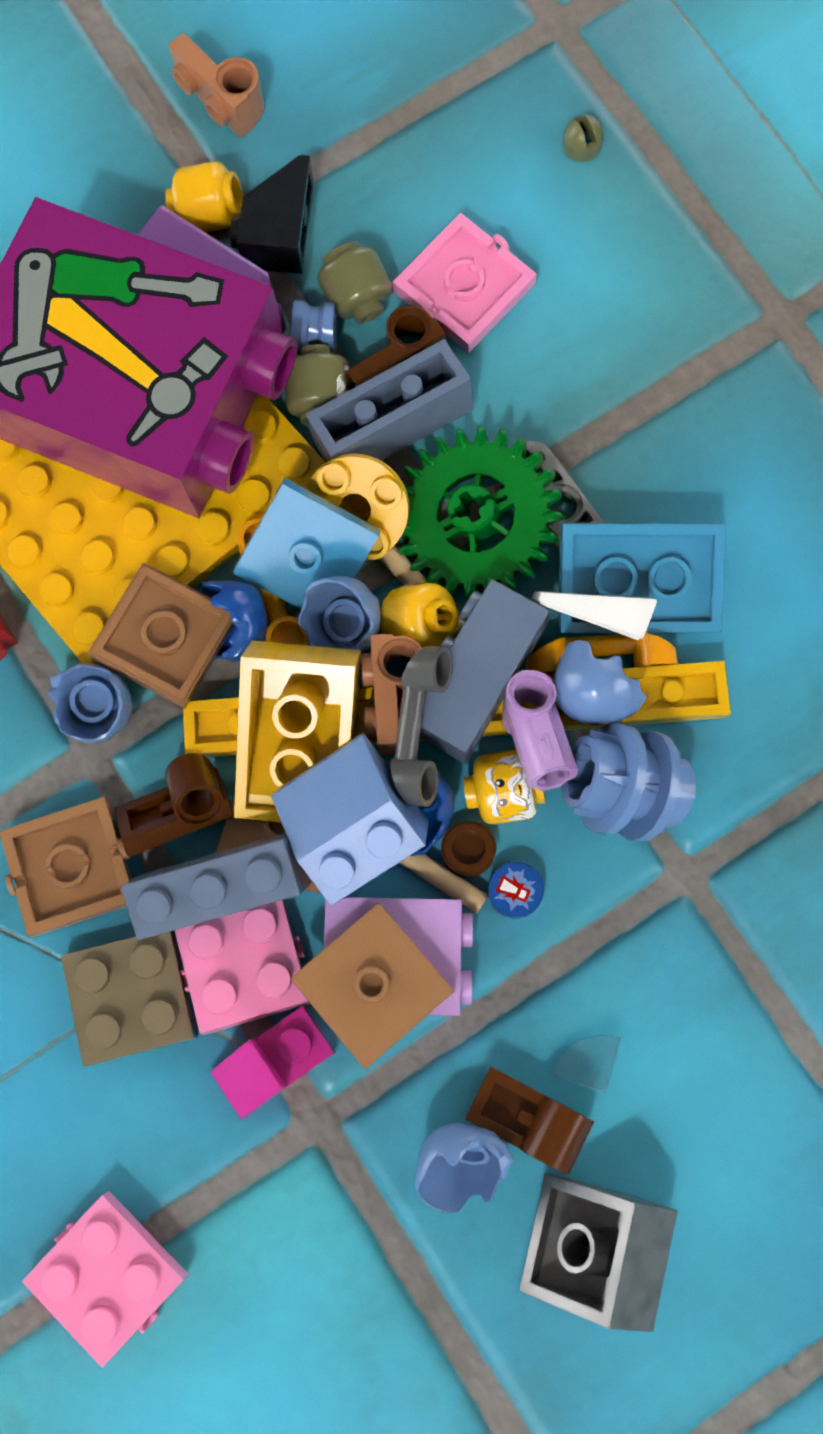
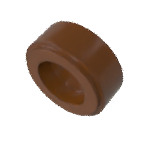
(468, 849)

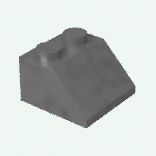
(598, 1253)

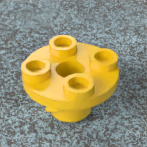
(367, 491)

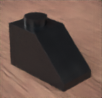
(276, 219)

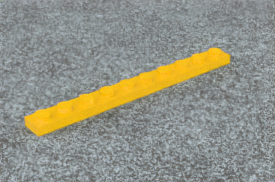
(672, 695)

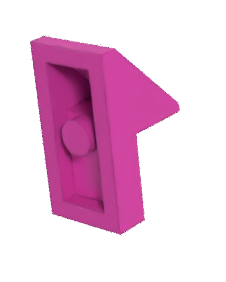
(272, 1062)

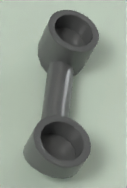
(426, 672)

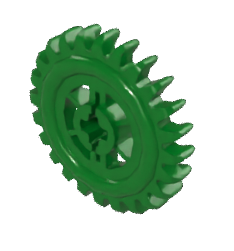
(522, 488)

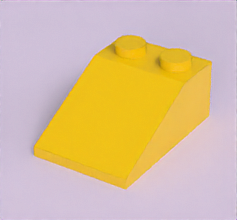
(291, 715)

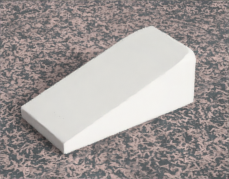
(616, 613)

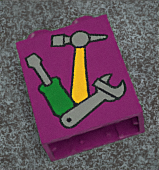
(133, 357)

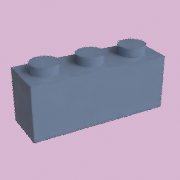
(394, 406)
(485, 655)
(214, 886)

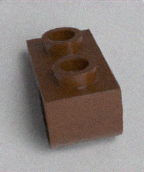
(402, 321)
(190, 802)
(529, 1120)

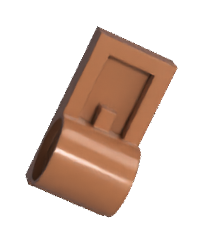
(219, 85)
(383, 718)

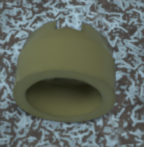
(574, 139)

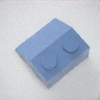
(348, 819)

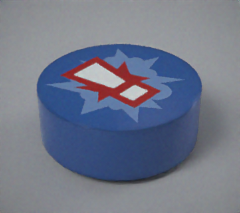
(515, 890)

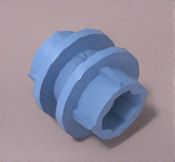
(629, 782)

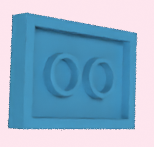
(660, 561)

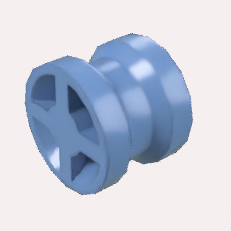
(314, 325)

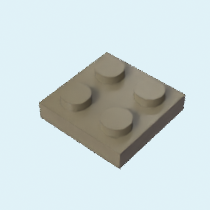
(128, 997)

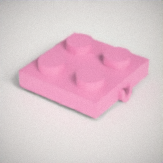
(465, 281)
(241, 966)
(105, 1278)

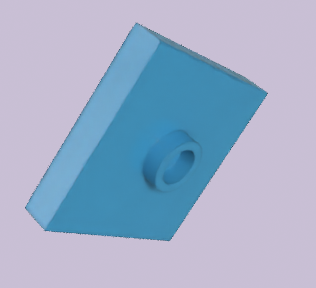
(303, 542)

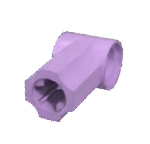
(538, 731)

